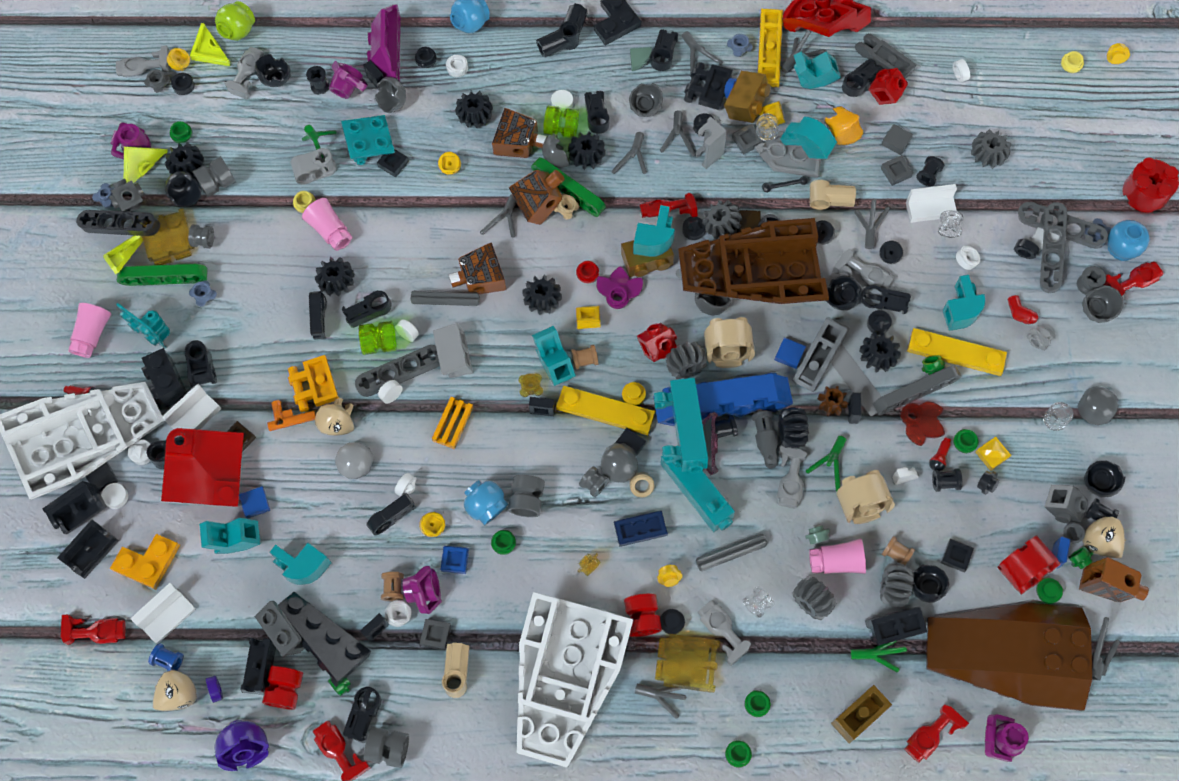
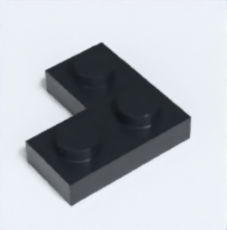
(619, 23)

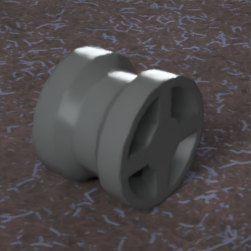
(201, 236)
(1084, 282)
(594, 481)

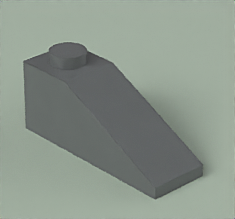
(821, 354)

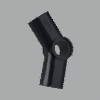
(559, 39)

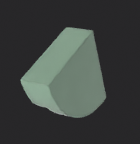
(639, 57)

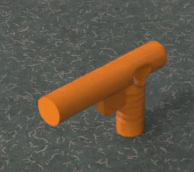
(287, 417)

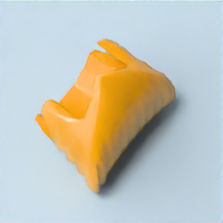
(844, 126)

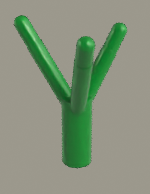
(313, 135)
(832, 456)
(875, 652)

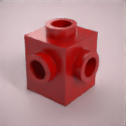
(888, 86)
(657, 341)

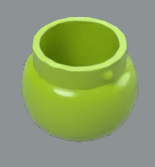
(234, 20)

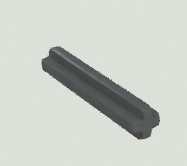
(445, 298)
(731, 552)

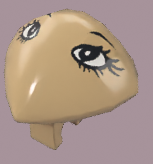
(334, 419)
(1105, 537)
(174, 692)

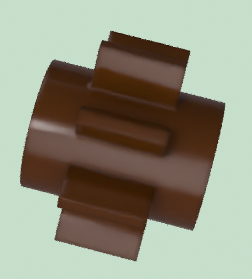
(834, 395)

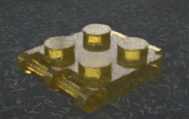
(169, 240)
(687, 662)

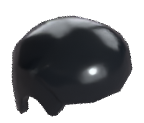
(272, 71)
(183, 189)
(844, 293)
(1104, 479)
(930, 583)

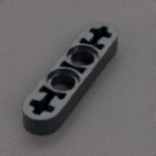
(118, 222)

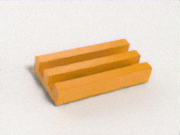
(459, 405)

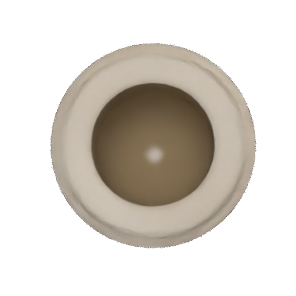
(642, 476)

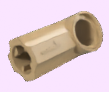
(825, 195)
(456, 668)

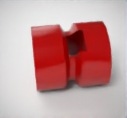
(642, 611)
(282, 687)

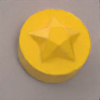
(178, 59)
(449, 163)
(432, 524)

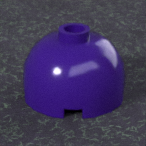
(241, 744)

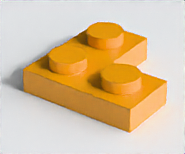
(147, 568)

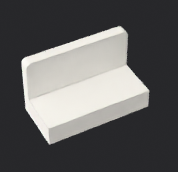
(930, 202)
(192, 410)
(163, 613)

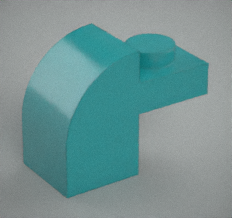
(816, 71)
(812, 136)
(653, 239)
(966, 309)
(552, 356)
(230, 537)
(303, 569)

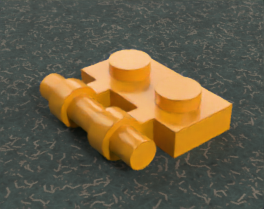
(320, 380)

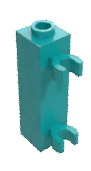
(688, 425)
(702, 495)

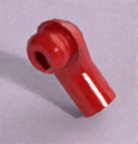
(1021, 313)

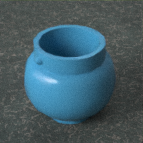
(469, 15)
(1128, 240)
(484, 501)

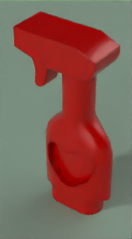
(685, 206)
(1140, 277)
(100, 631)
(927, 738)
(333, 746)

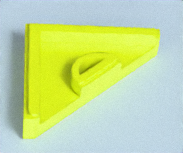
(207, 49)
(139, 161)
(121, 254)

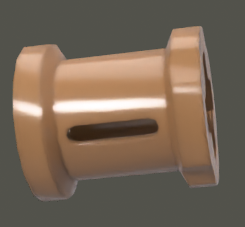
(584, 357)
(898, 551)
(389, 578)

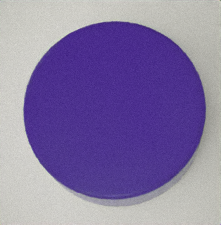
(214, 688)

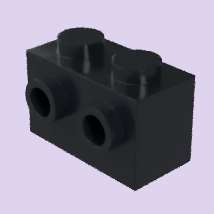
(164, 377)

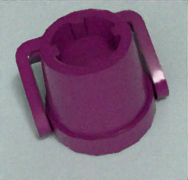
(346, 80)
(128, 136)
(421, 588)
(1006, 739)

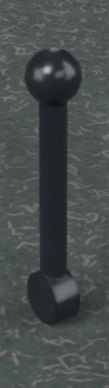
(766, 187)

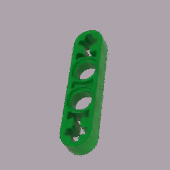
(569, 186)
(162, 274)

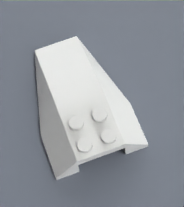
(75, 434)
(565, 674)

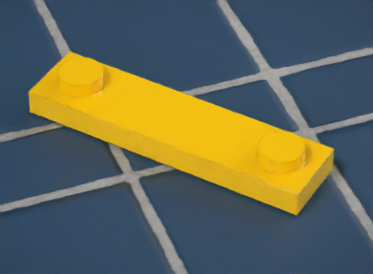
(770, 45)
(957, 351)
(605, 410)

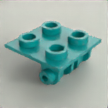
(367, 138)
(150, 325)

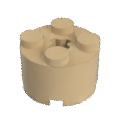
(729, 342)
(864, 497)

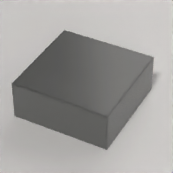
(746, 139)
(897, 139)
(896, 170)
(435, 634)

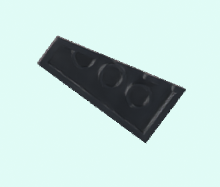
(329, 643)

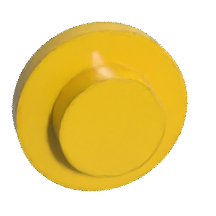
(1118, 53)
(633, 393)
(669, 575)

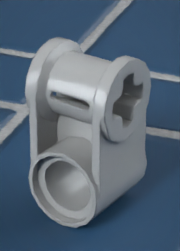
(311, 166)

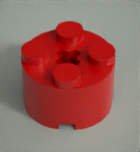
(1151, 185)
(1028, 565)

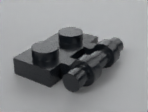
(713, 91)

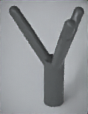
(694, 47)
(796, 49)
(677, 129)
(636, 147)
(507, 211)
(870, 229)
(658, 694)

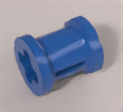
(165, 658)

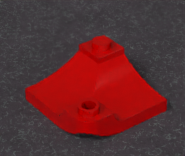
(826, 16)
(203, 467)

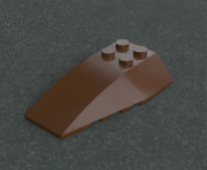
(758, 264)
(1017, 651)

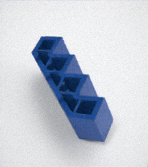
(737, 396)

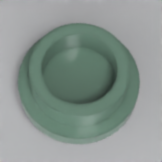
(817, 534)

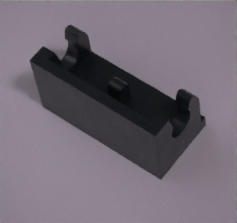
(75, 507)
(88, 549)
(896, 625)
(258, 664)

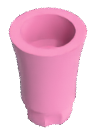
(327, 223)
(88, 329)
(839, 558)

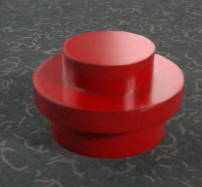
(587, 272)

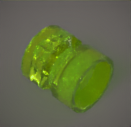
(553, 121)
(377, 338)

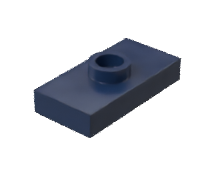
(640, 528)

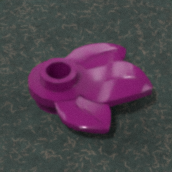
(619, 285)

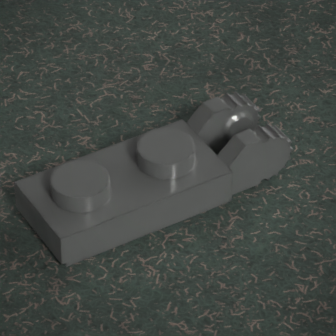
(884, 55)

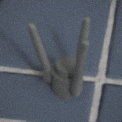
(1098, 668)

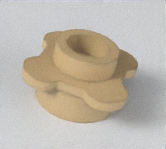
(572, 206)

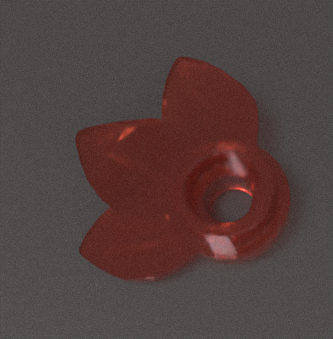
(924, 424)

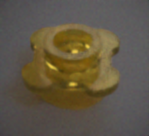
(527, 379)
(588, 564)

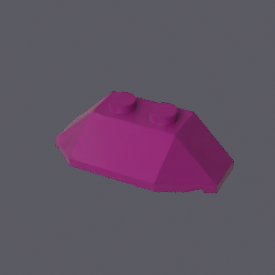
(386, 41)

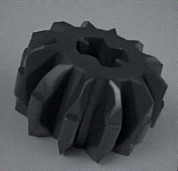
(474, 109)
(586, 150)
(184, 159)
(342, 279)
(535, 300)
(886, 358)
(793, 427)

